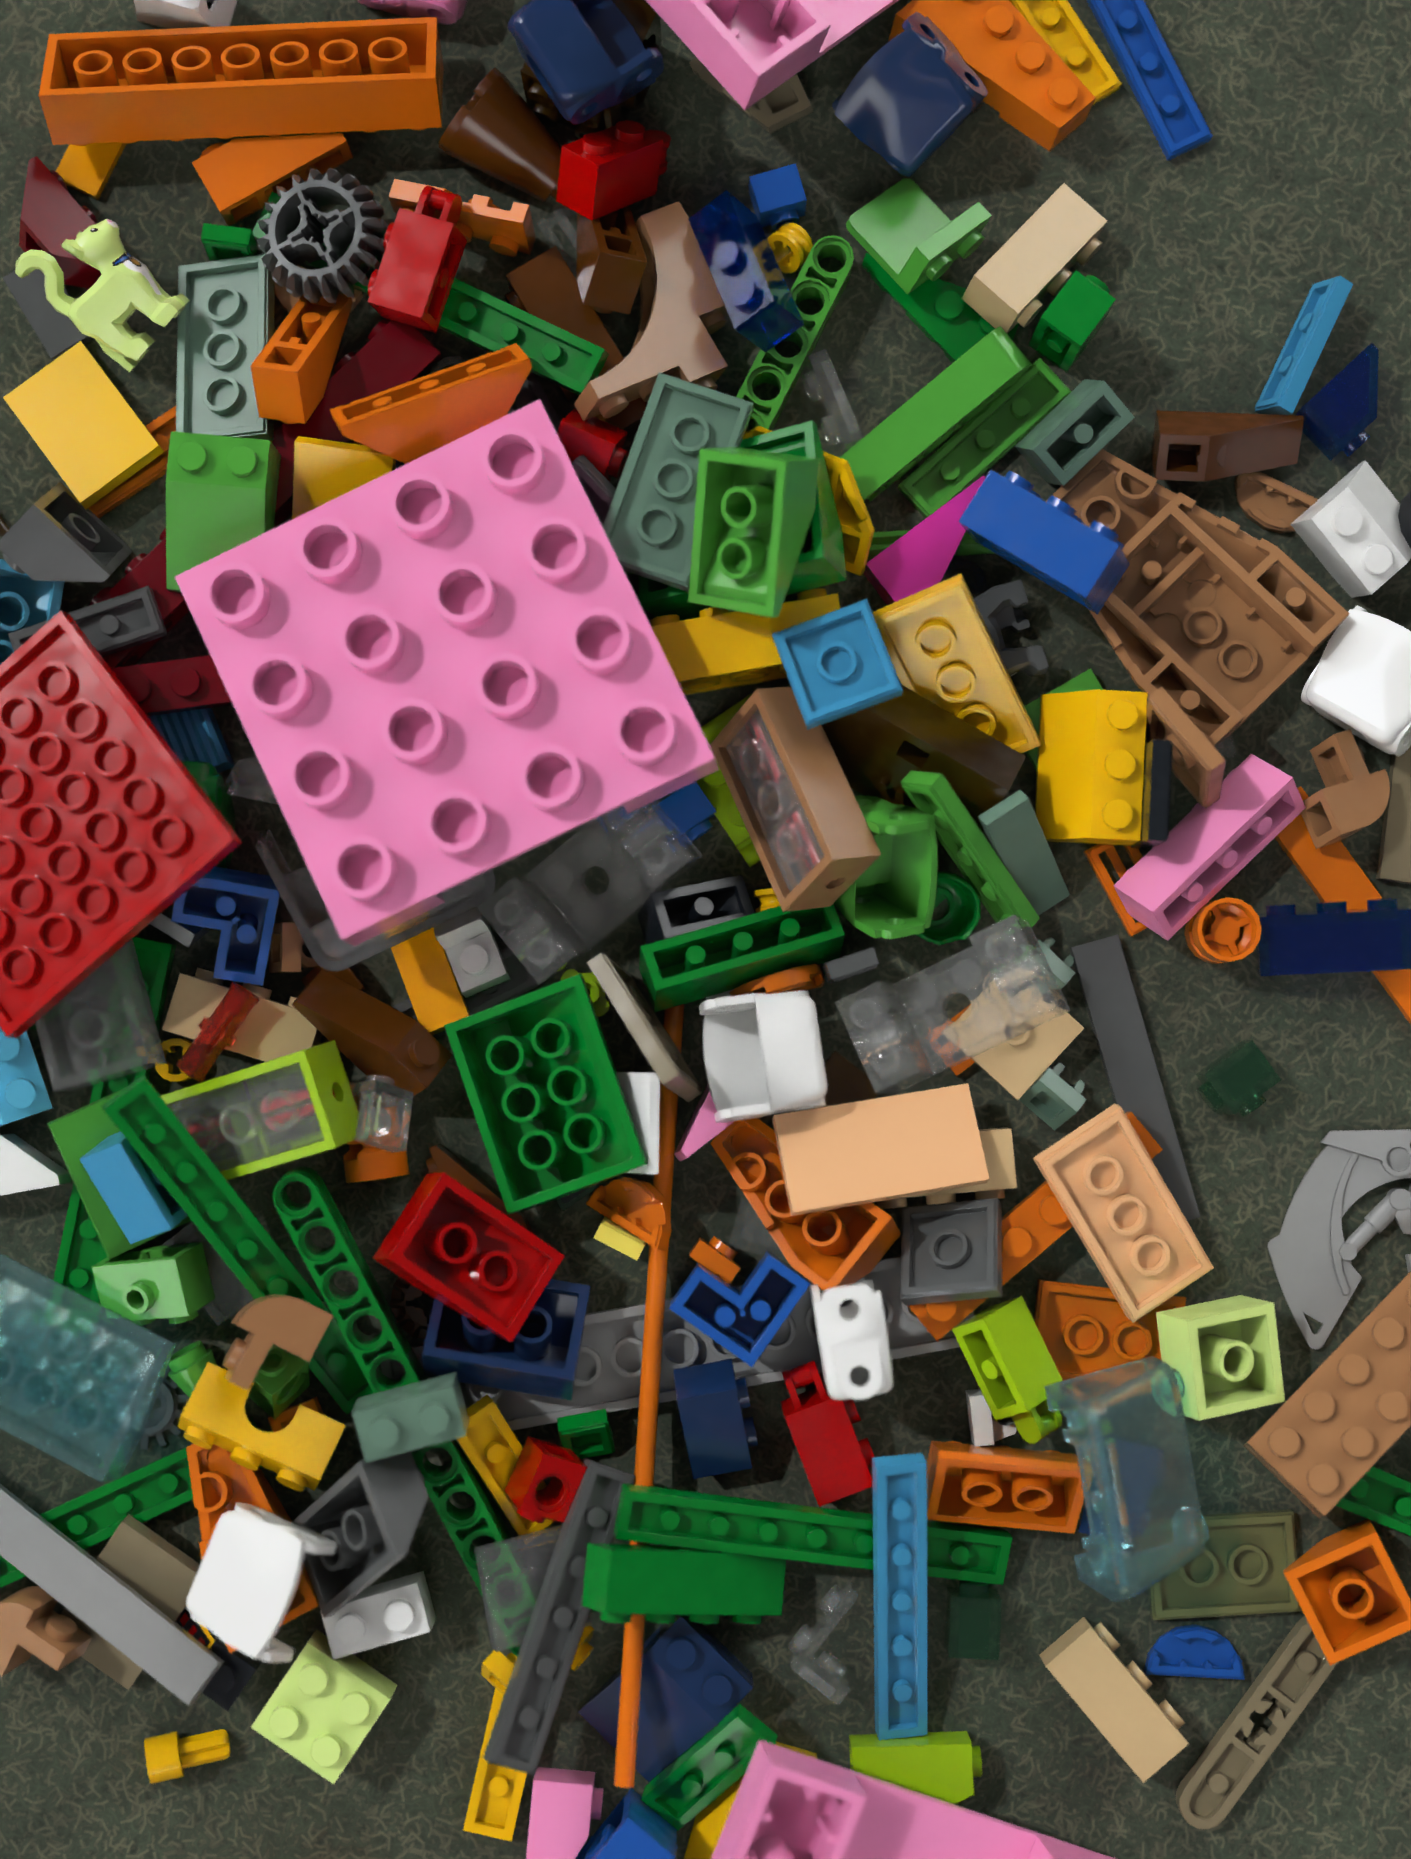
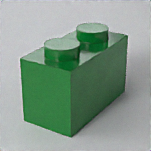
(1072, 320)

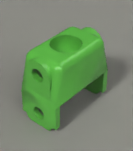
(900, 877)

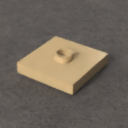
(1026, 1057)

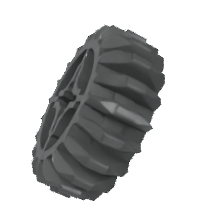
(292, 243)

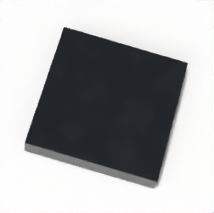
(1156, 794)

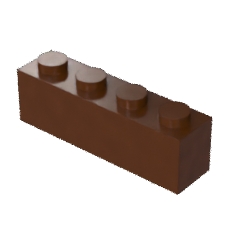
(552, 294)

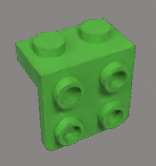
(913, 235)

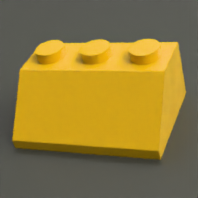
(1091, 766)

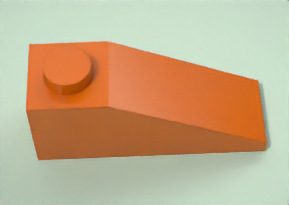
(248, 169)
(299, 359)

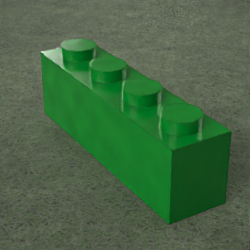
(737, 953)
(680, 1581)

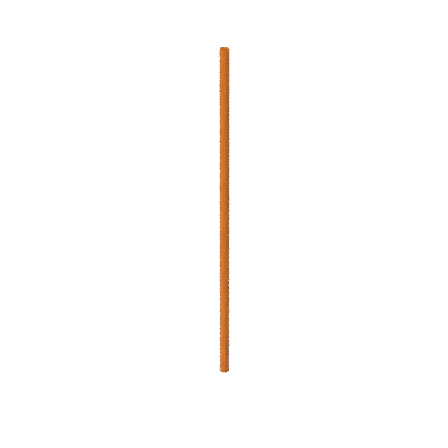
(648, 1415)

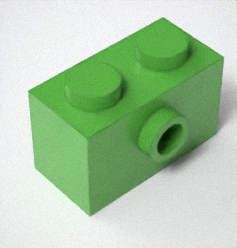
(155, 1283)

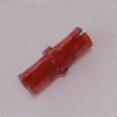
(217, 1032)

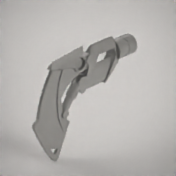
(1311, 1248)

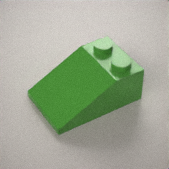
(216, 497)
(749, 527)

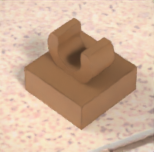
(286, 950)

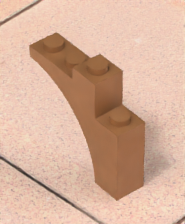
(675, 319)

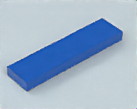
(1152, 75)

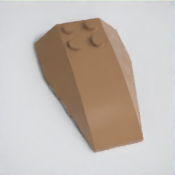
(1201, 601)

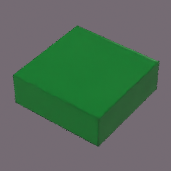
(227, 242)
(587, 1433)

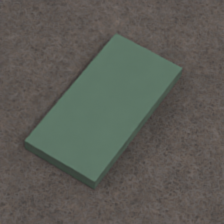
(217, 343)
(656, 495)

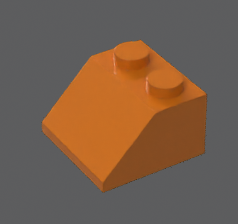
(1350, 1592)

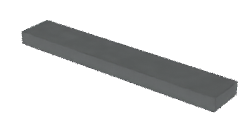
(1130, 1058)
(554, 1625)

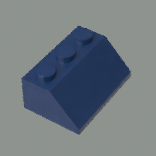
(536, 1362)

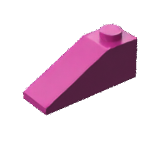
(922, 553)

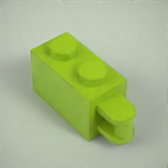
(1011, 1366)

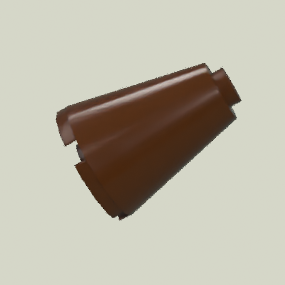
(504, 139)

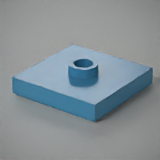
(837, 664)

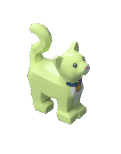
(113, 298)

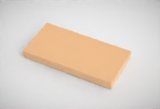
(880, 1149)
(1123, 1212)

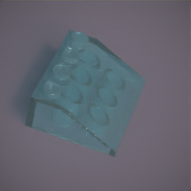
(74, 1373)

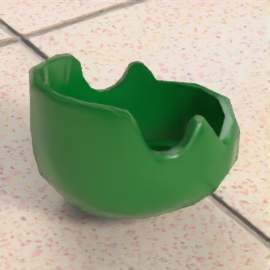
(962, 910)

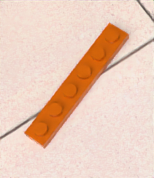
(1025, 1235)

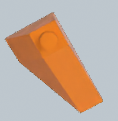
(821, 1246)
(217, 1488)

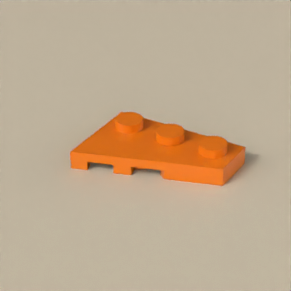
(478, 218)

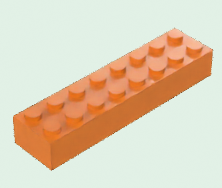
(243, 81)

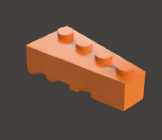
(1014, 62)

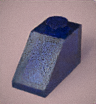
(1344, 407)

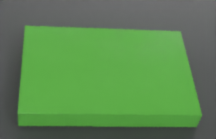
(75, 1136)

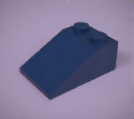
(684, 1693)

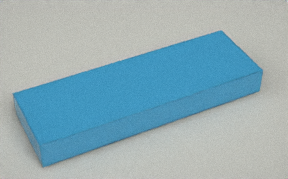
(1303, 346)

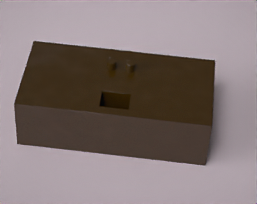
(914, 734)

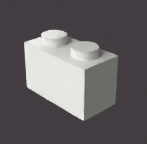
(381, 1616)

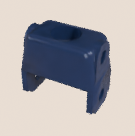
(583, 54)
(910, 96)

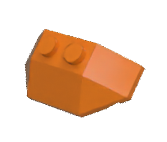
(436, 407)

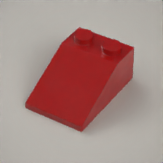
(469, 1255)

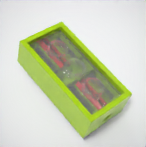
(270, 1111)

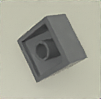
(62, 541)

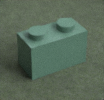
(1074, 431)
(410, 1417)

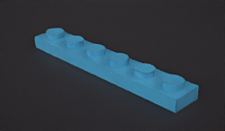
(900, 1595)

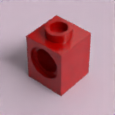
(535, 1463)

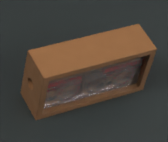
(794, 801)

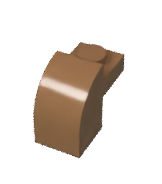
(1351, 793)
(276, 1321)
(33, 1628)

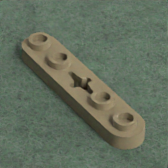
(1228, 1760)

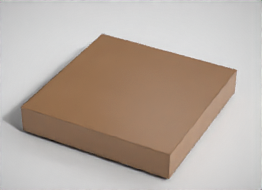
(1193, 756)

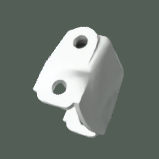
(1366, 681)
(763, 1055)
(852, 1340)
(252, 1579)

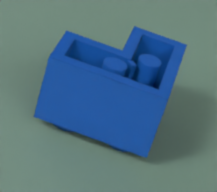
(244, 911)
(741, 1318)

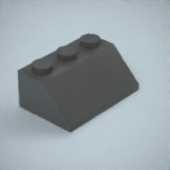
(373, 1522)

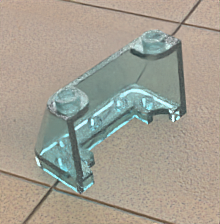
(1132, 1475)

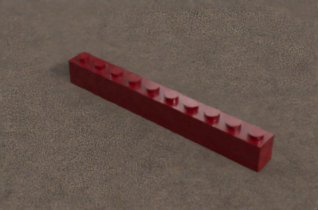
(390, 358)

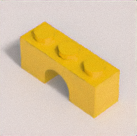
(295, 1453)

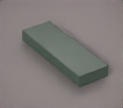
(1025, 851)

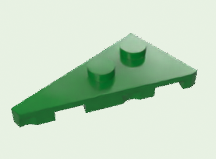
(936, 311)

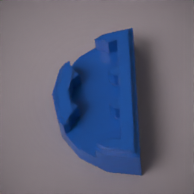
(1194, 1653)

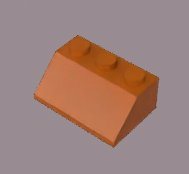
(1003, 1487)

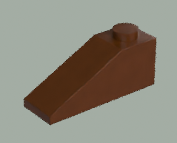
(609, 261)
(372, 1033)

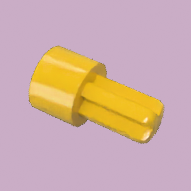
(169, 1755)

